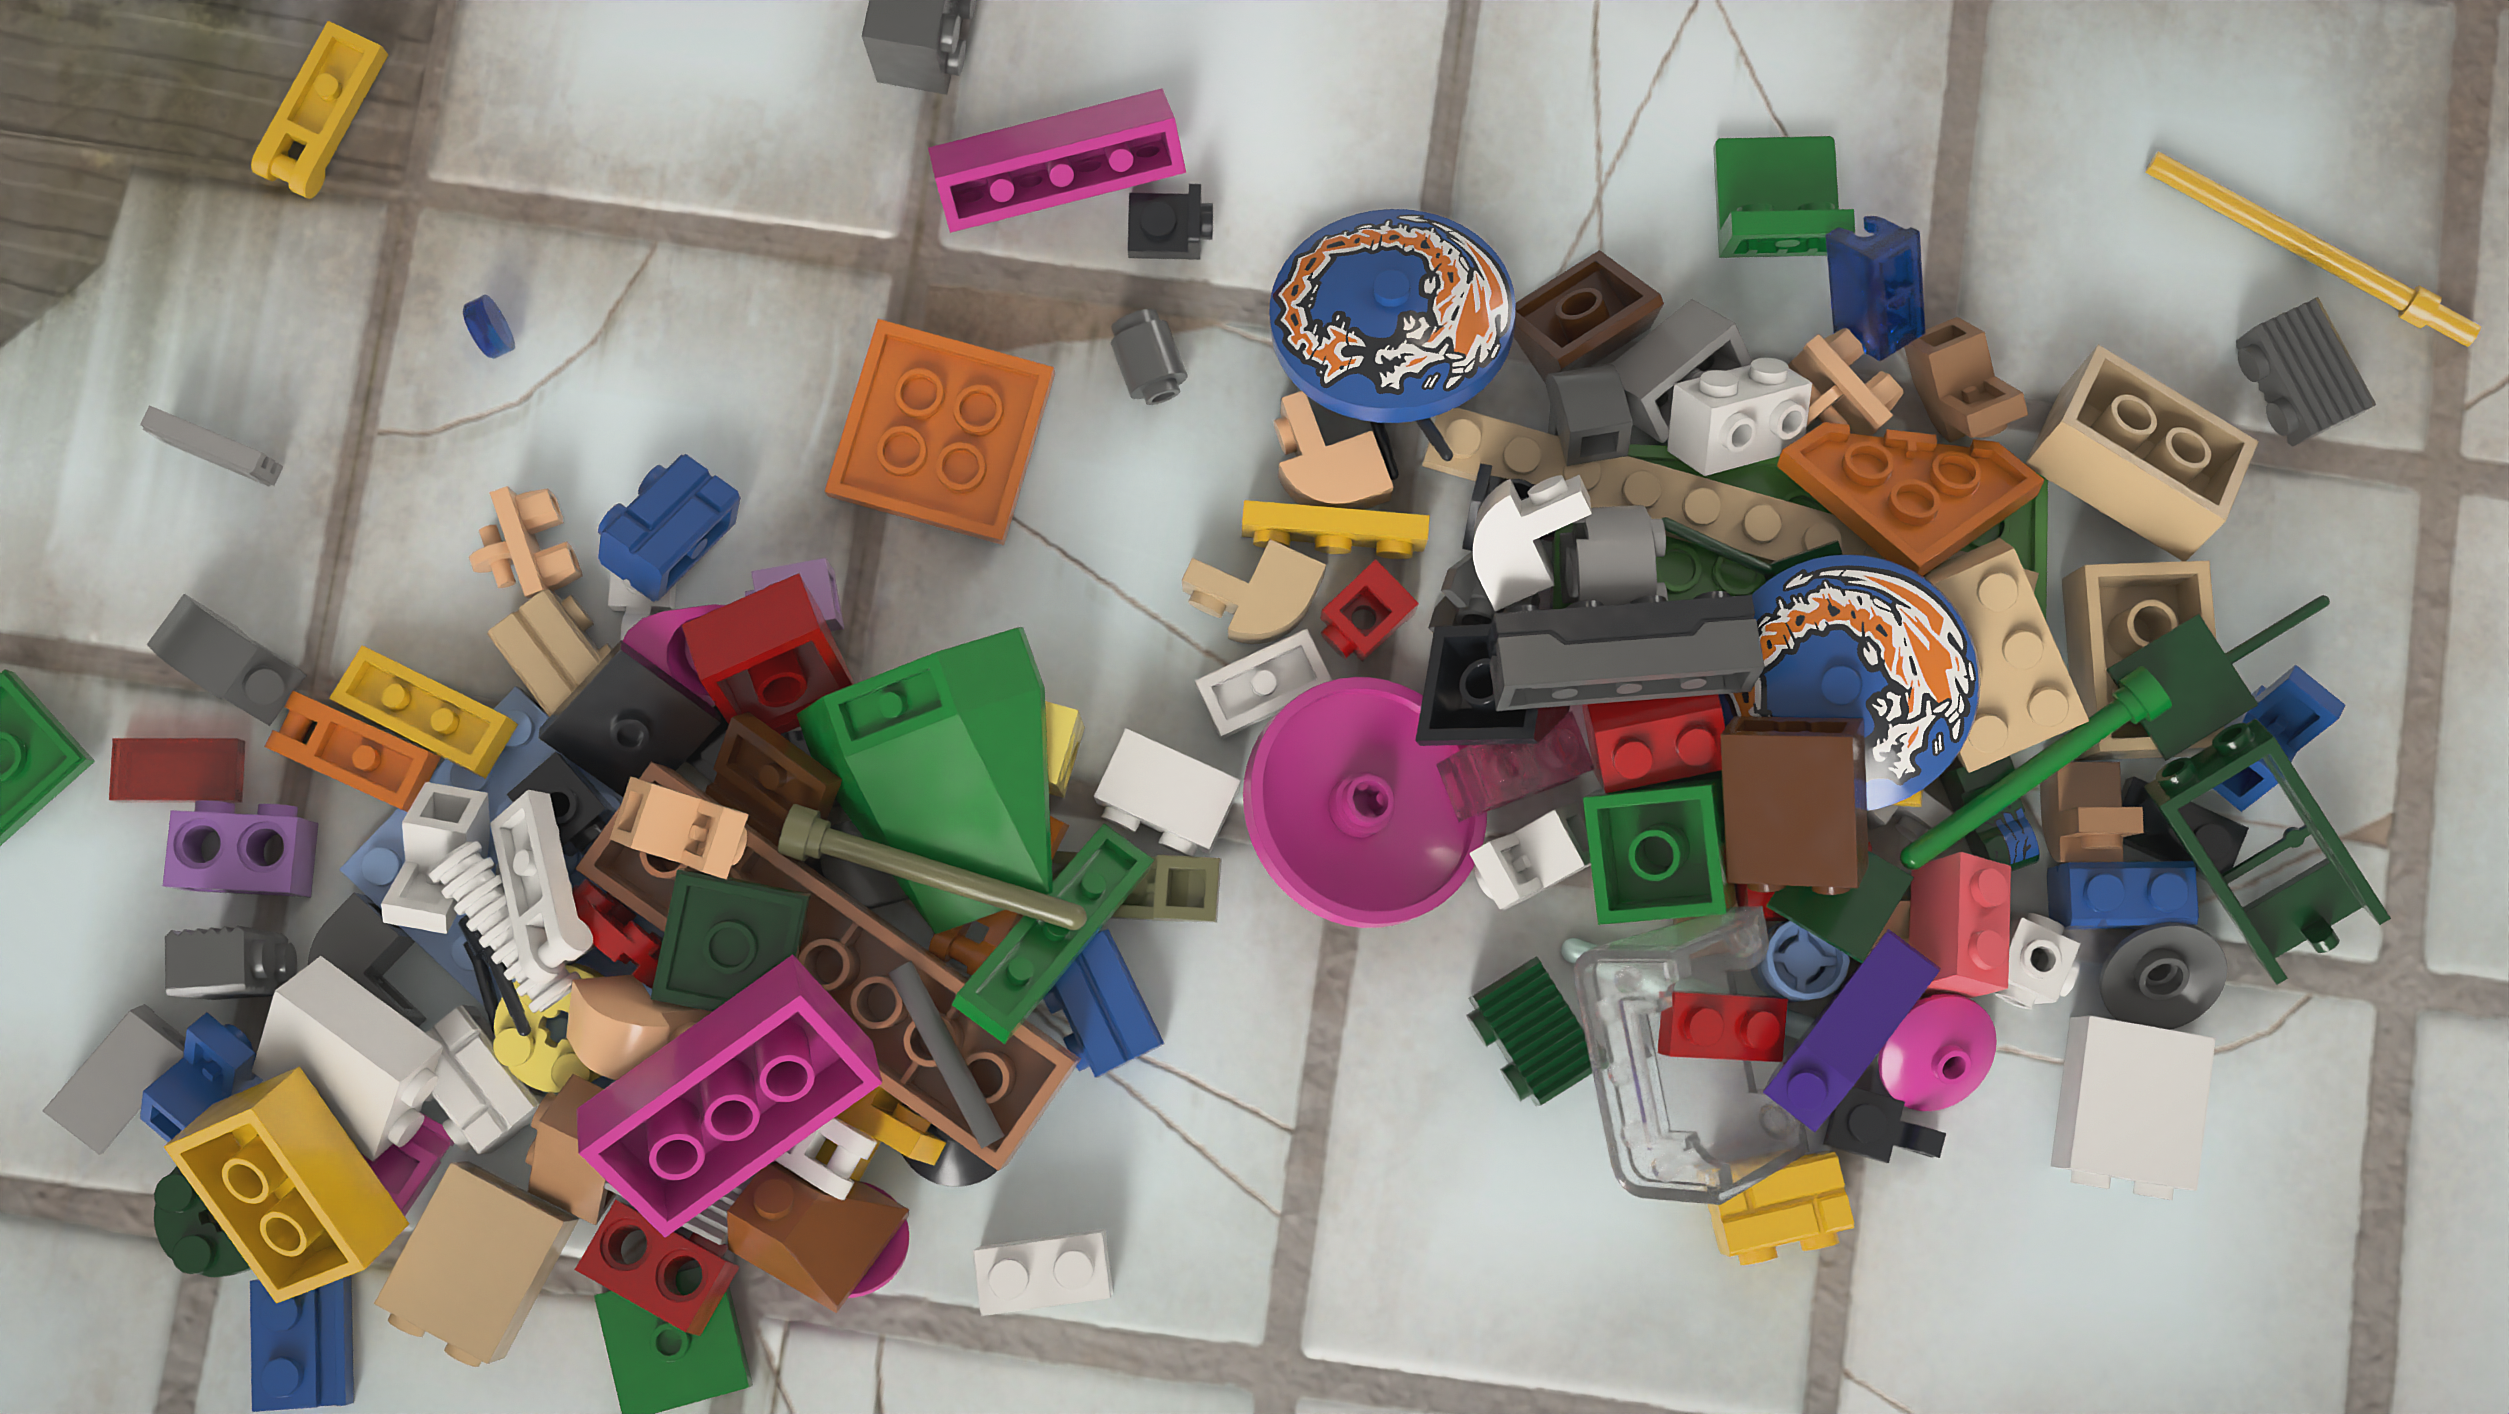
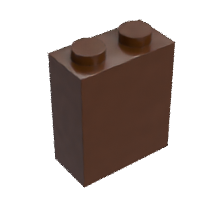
(1795, 803)

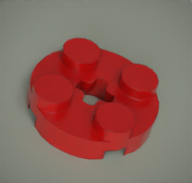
(616, 932)

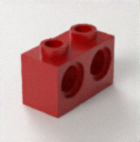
(653, 1277)

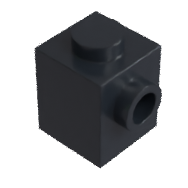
(576, 803)

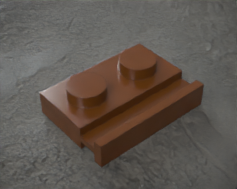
(767, 775)

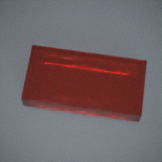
(176, 770)

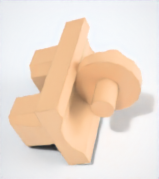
(1838, 392)
(520, 520)

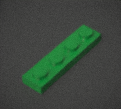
(1039, 952)

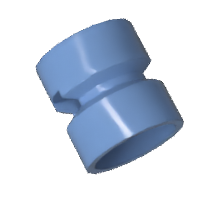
(1799, 965)

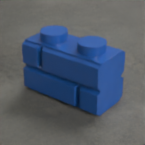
(667, 526)
(2122, 894)
(1103, 1009)

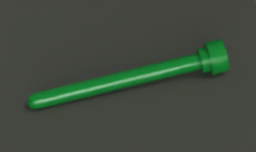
(2135, 700)

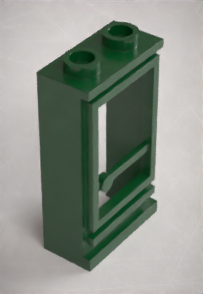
(2301, 906)

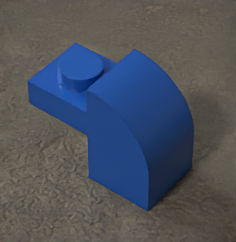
(2295, 713)
(213, 1067)

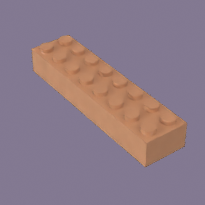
(851, 957)

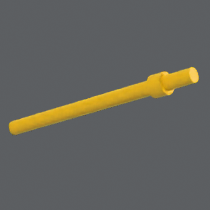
(2415, 305)

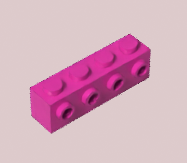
(1057, 160)

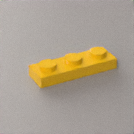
(1335, 528)
(424, 711)

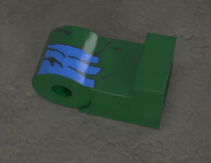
(2005, 836)

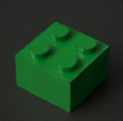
(1658, 852)

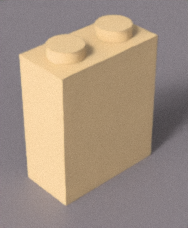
(475, 1264)

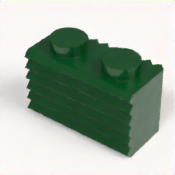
(1532, 1031)

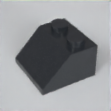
(1460, 696)

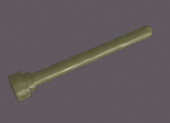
(809, 835)

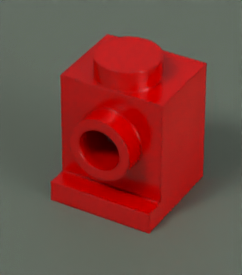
(1371, 591)

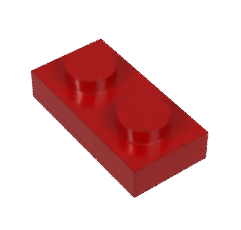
(1723, 1026)

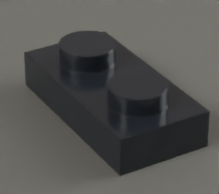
(2216, 833)

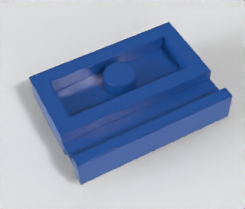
(302, 1348)

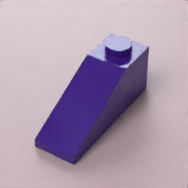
(1850, 1030)

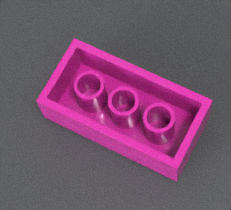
(727, 1097)

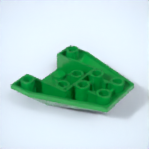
(947, 766)

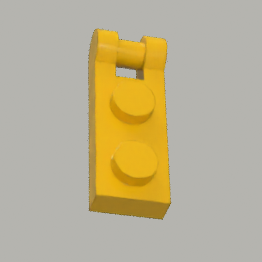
(319, 109)

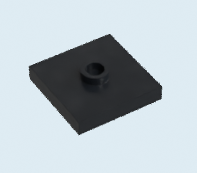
(627, 719)

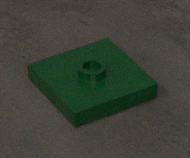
(724, 937)

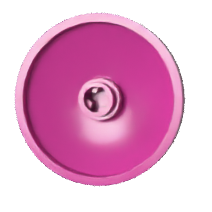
(1355, 807)

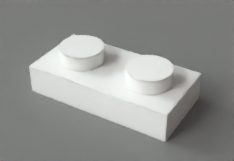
(1261, 683)

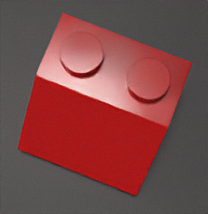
(767, 654)
(1654, 740)

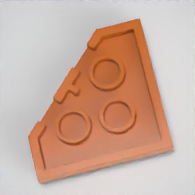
(1907, 492)

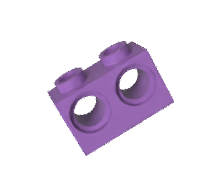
(240, 860)

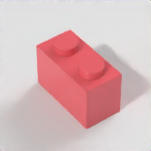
(1963, 923)

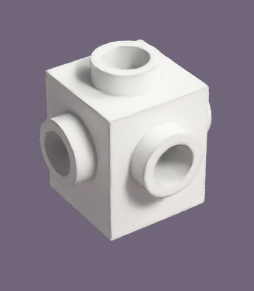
(2056, 966)

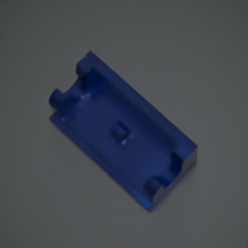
(1877, 285)

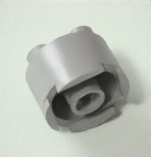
(1612, 556)

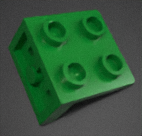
(1777, 196)

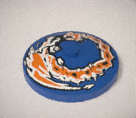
(1392, 315)
(1873, 646)

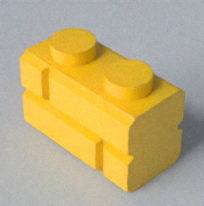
(1791, 1205)

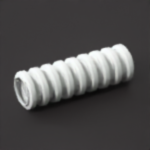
(484, 901)

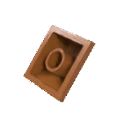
(809, 1235)

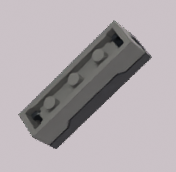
(1624, 651)

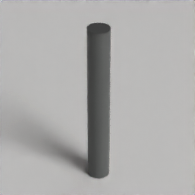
(946, 1054)

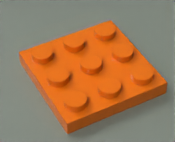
(940, 431)

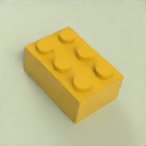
(287, 1185)

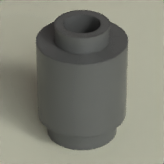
(1148, 356)

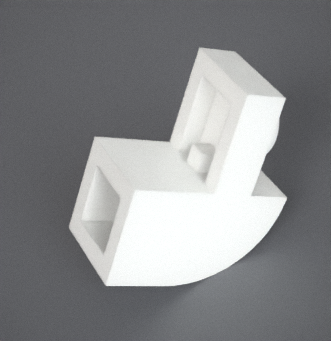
(1508, 533)
(432, 828)
(1533, 856)

